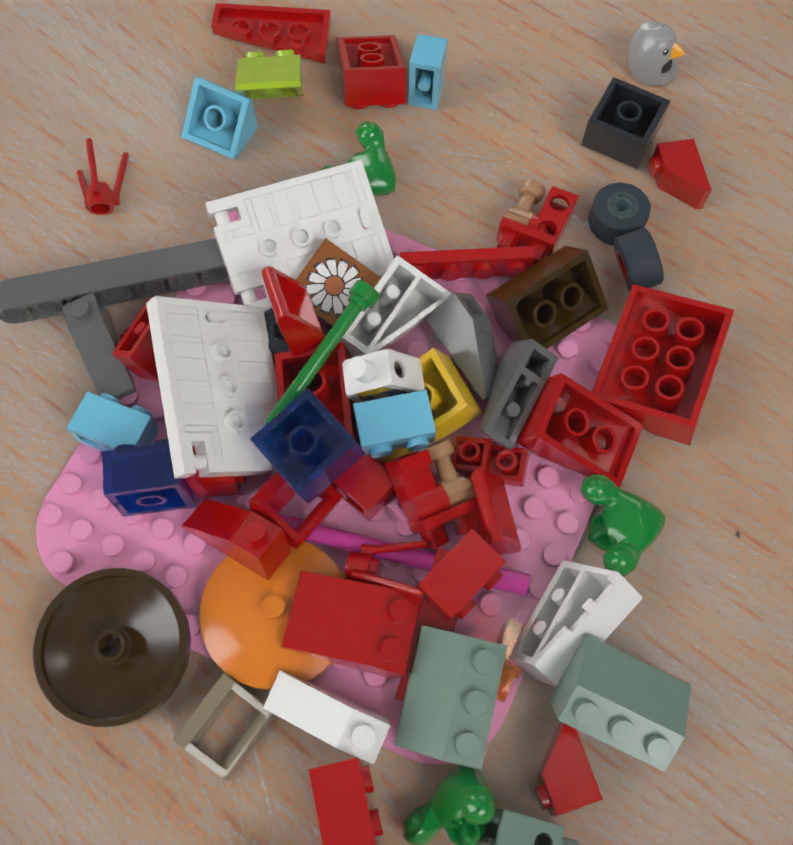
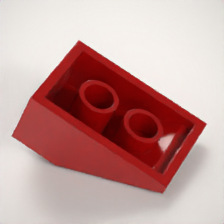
(372, 71)
(326, 385)
(580, 430)
(352, 624)

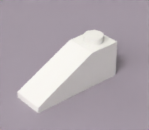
(328, 716)

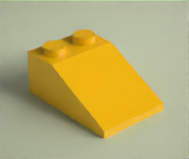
(448, 398)

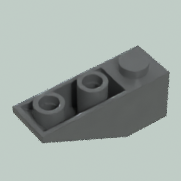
(469, 339)

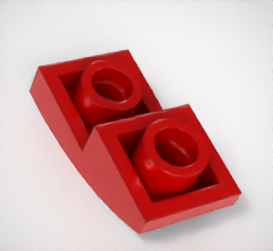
(480, 454)

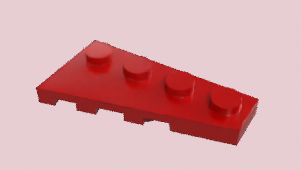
(276, 28)

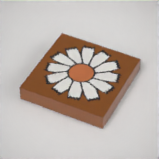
(330, 278)

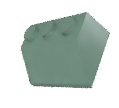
(450, 697)
(623, 702)

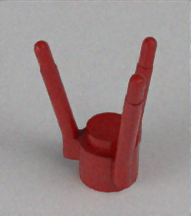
(99, 197)
(366, 568)

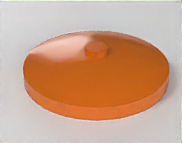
(247, 616)

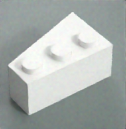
(404, 303)
(575, 603)

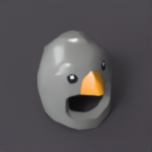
(649, 50)

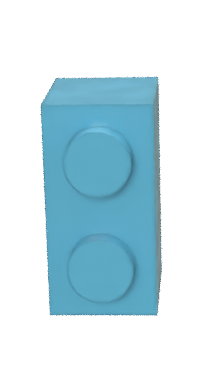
(427, 71)
(107, 423)
(394, 423)

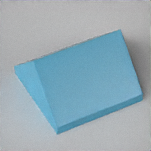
(219, 118)

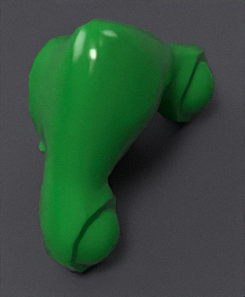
(374, 159)
(623, 526)
(458, 805)

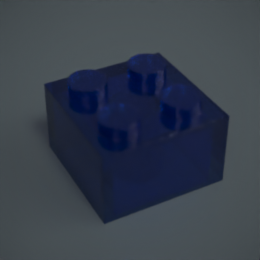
(307, 446)
(143, 480)

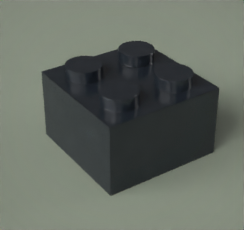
(625, 122)

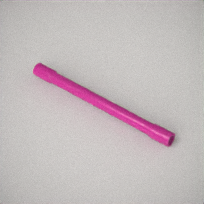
(512, 580)

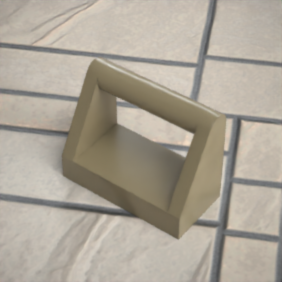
(207, 714)

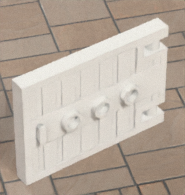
(289, 221)
(213, 384)

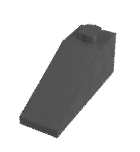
(96, 340)
(516, 390)

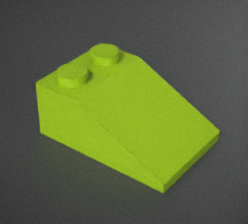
(270, 76)

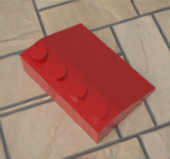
(663, 360)

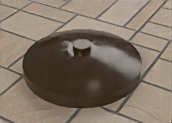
(111, 647)

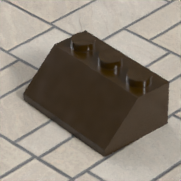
(549, 298)

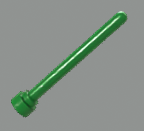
(361, 298)

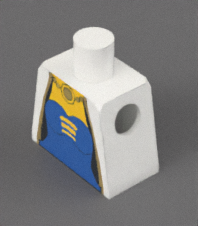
(378, 374)

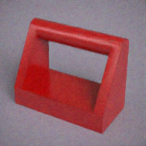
(293, 310)
(277, 493)
(494, 513)

